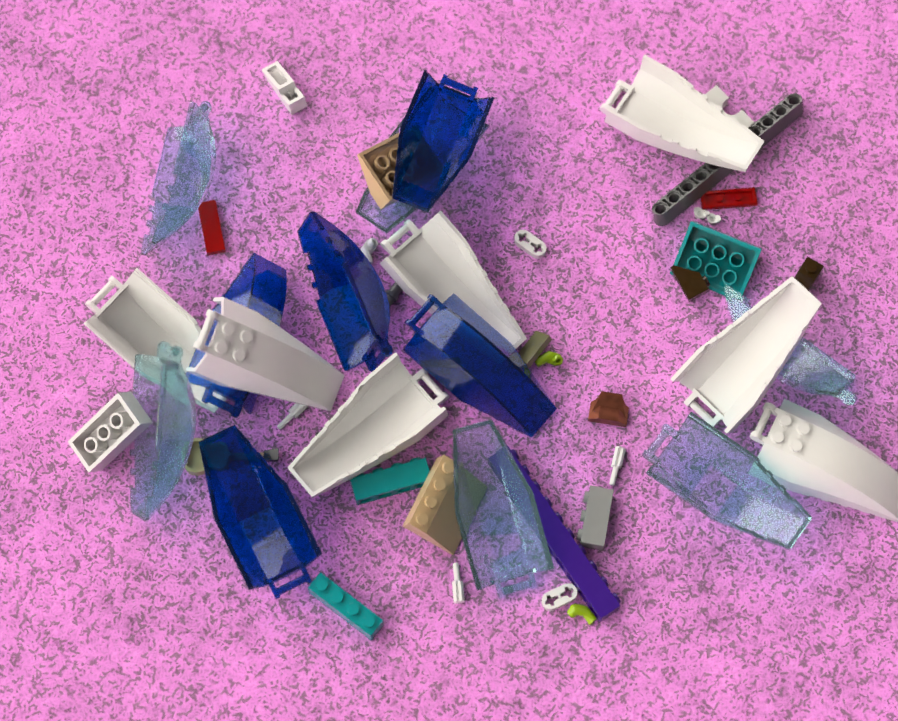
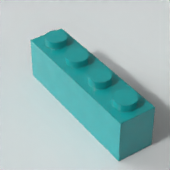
(389, 481)
(345, 606)

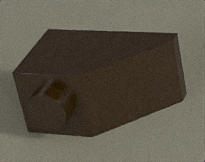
(809, 273)
(691, 282)

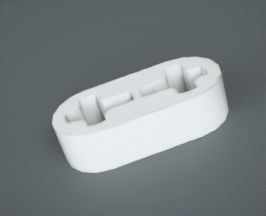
(527, 247)
(561, 601)

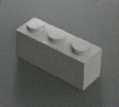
(595, 517)

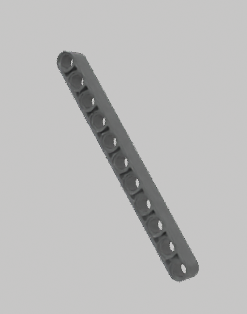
(710, 175)

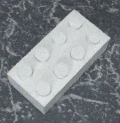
(110, 431)

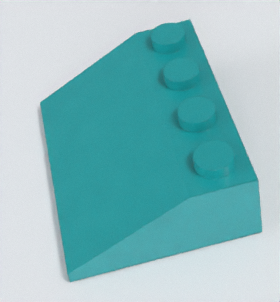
(718, 257)

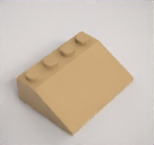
(379, 170)
(434, 508)

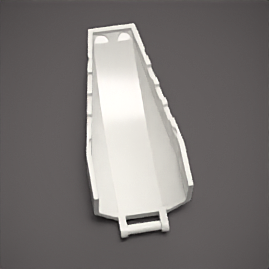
(675, 117)
(442, 263)
(746, 357)
(263, 359)
(373, 425)
(824, 461)

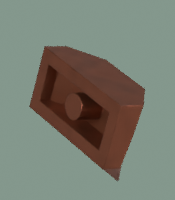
(609, 409)

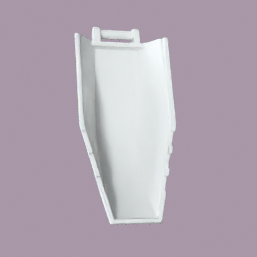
(140, 319)

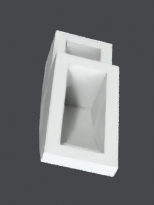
(285, 88)

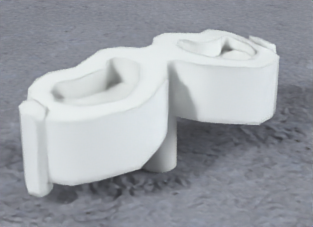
(711, 218)

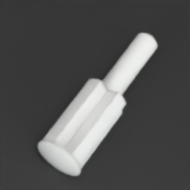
(294, 412)
(617, 463)
(458, 590)

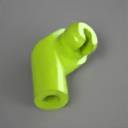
(550, 358)
(581, 610)

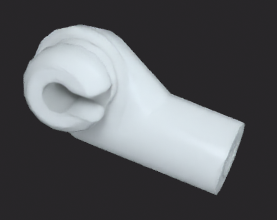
(369, 247)

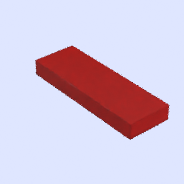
(729, 198)
(211, 227)

